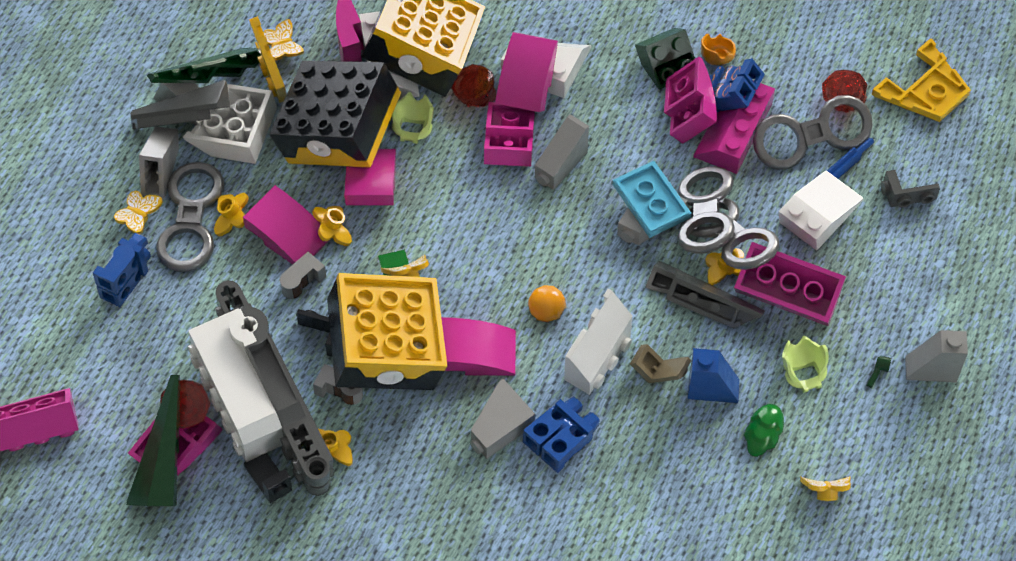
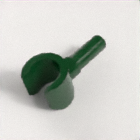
(882, 364)

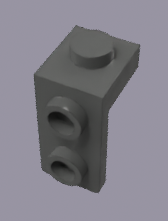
(904, 197)

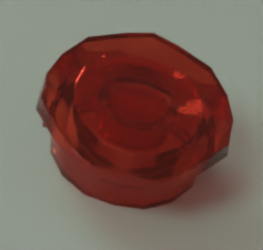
(844, 83)
(475, 86)
(193, 403)

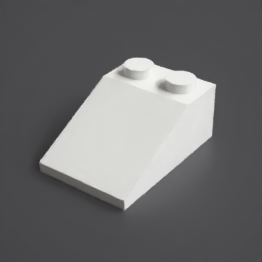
(819, 209)

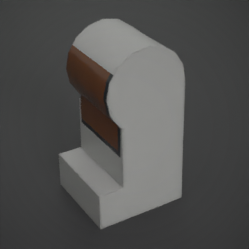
(300, 275)
(326, 383)

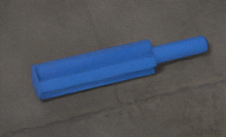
(849, 159)

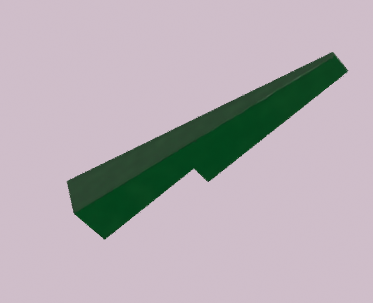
(201, 71)
(157, 472)

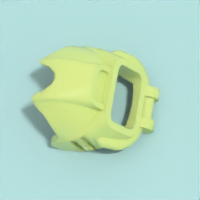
(413, 111)
(803, 355)

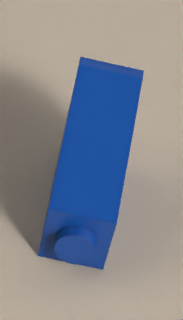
(712, 378)

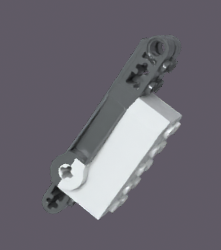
(256, 389)

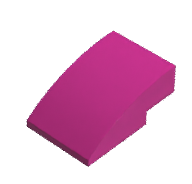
(349, 32)
(527, 72)
(690, 101)
(508, 136)
(372, 184)
(284, 225)
(479, 347)
(191, 442)

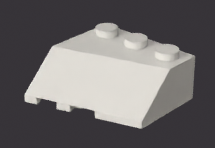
(567, 65)
(238, 130)
(600, 345)

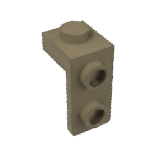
(656, 369)

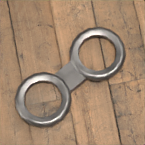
(812, 132)
(706, 210)
(190, 216)
(739, 236)

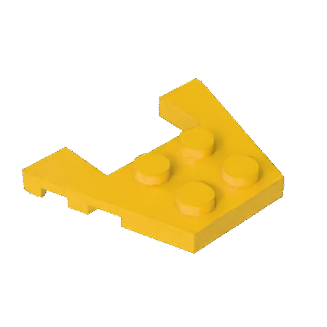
(267, 62)
(932, 94)

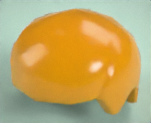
(717, 50)
(546, 303)

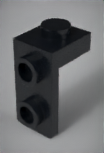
(319, 322)
(268, 478)

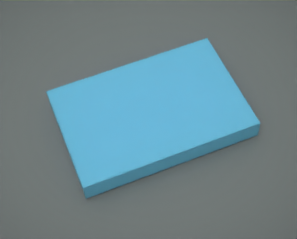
(651, 199)

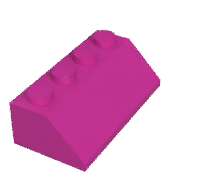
(732, 135)
(792, 285)
(37, 420)

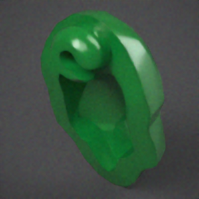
(764, 429)

